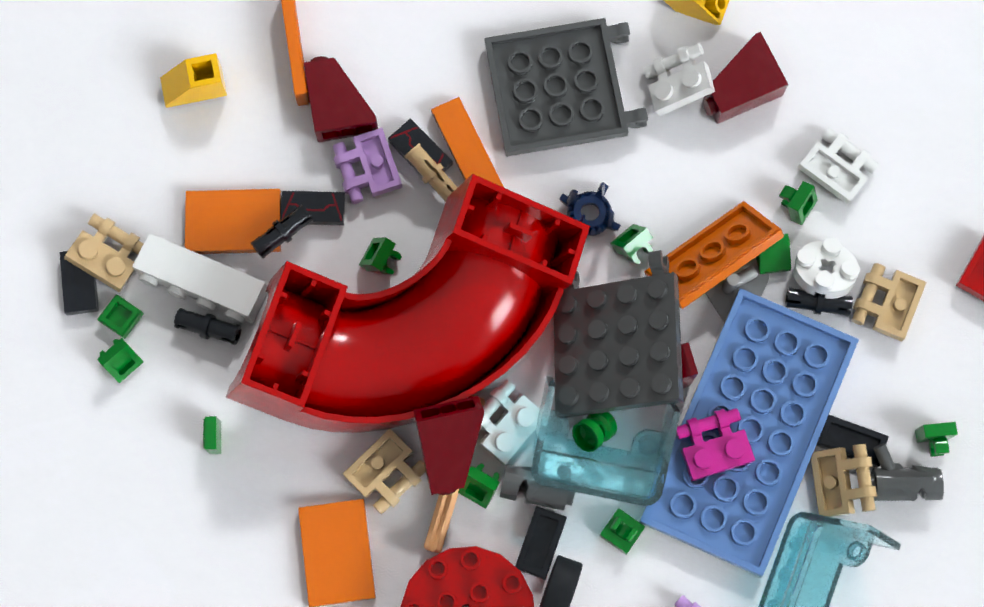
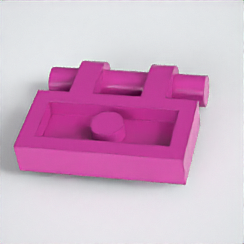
(717, 454)

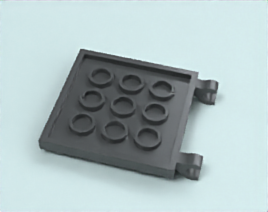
(559, 86)
(619, 344)

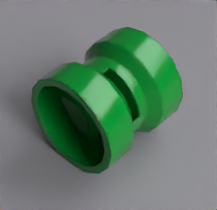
(594, 430)

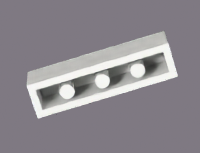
(200, 278)

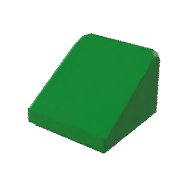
(776, 257)

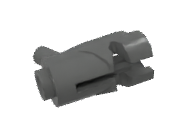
(520, 479)
(904, 484)

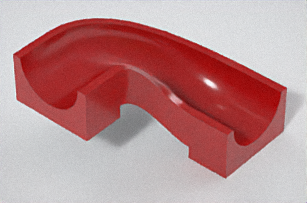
(429, 341)

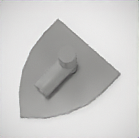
(746, 277)

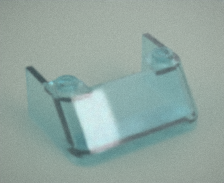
(607, 472)
(814, 556)

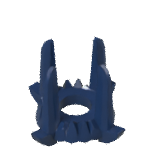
(576, 202)

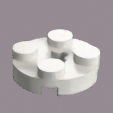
(830, 254)

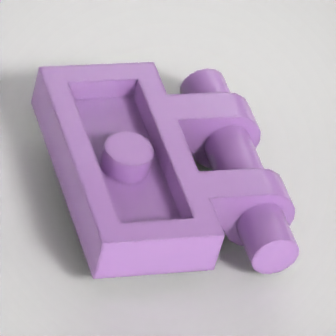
(376, 161)

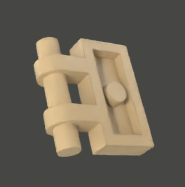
(101, 260)
(898, 305)
(378, 464)
(833, 481)

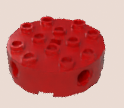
(469, 579)

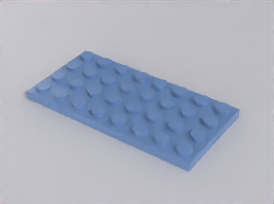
(783, 382)

